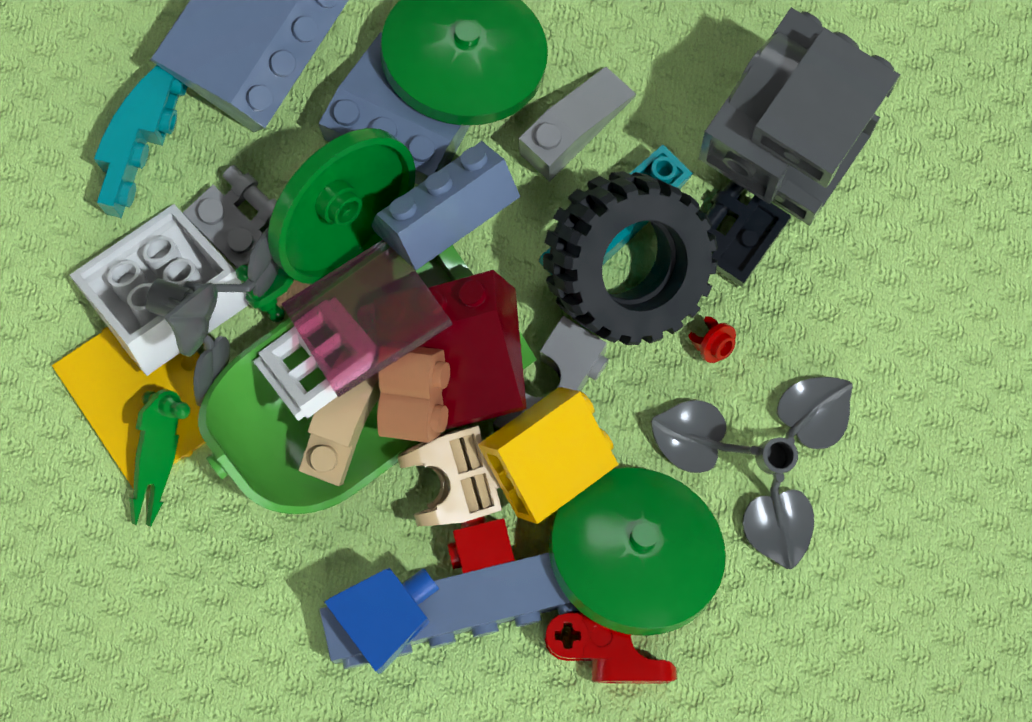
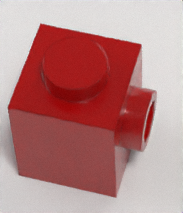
(480, 545)

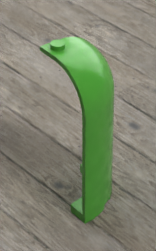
(263, 442)

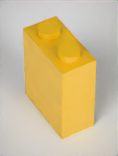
(549, 454)

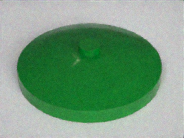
(464, 58)
(333, 201)
(637, 552)

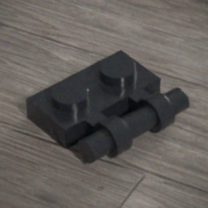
(749, 237)

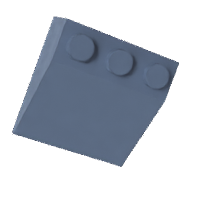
(370, 102)

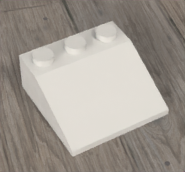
(122, 275)

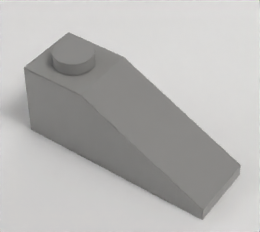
(574, 122)

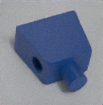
(383, 614)

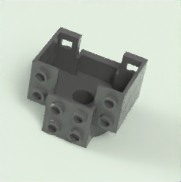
(798, 115)

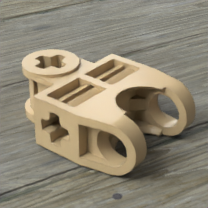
(464, 476)

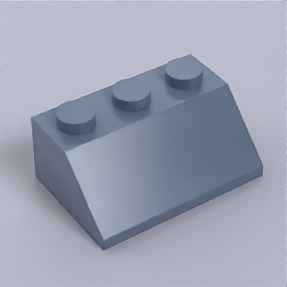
(447, 205)

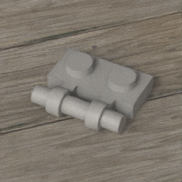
(224, 223)

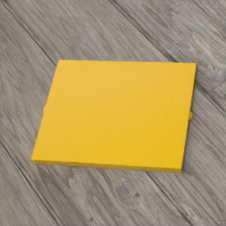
(111, 390)

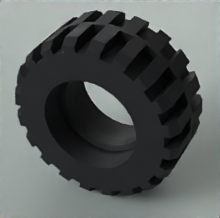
(675, 279)

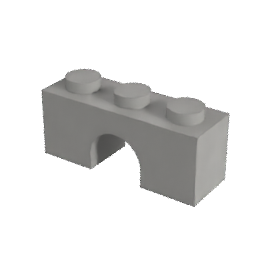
(574, 357)

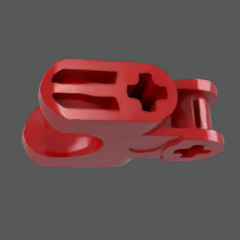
(610, 651)

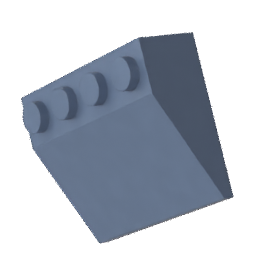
(245, 51)

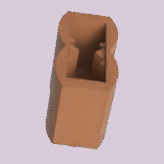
(412, 396)

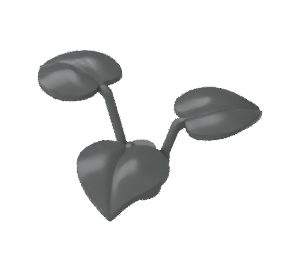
(190, 310)
(779, 523)

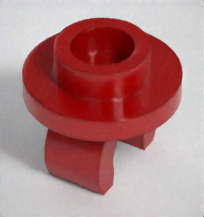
(718, 341)

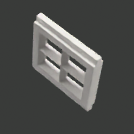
(287, 382)

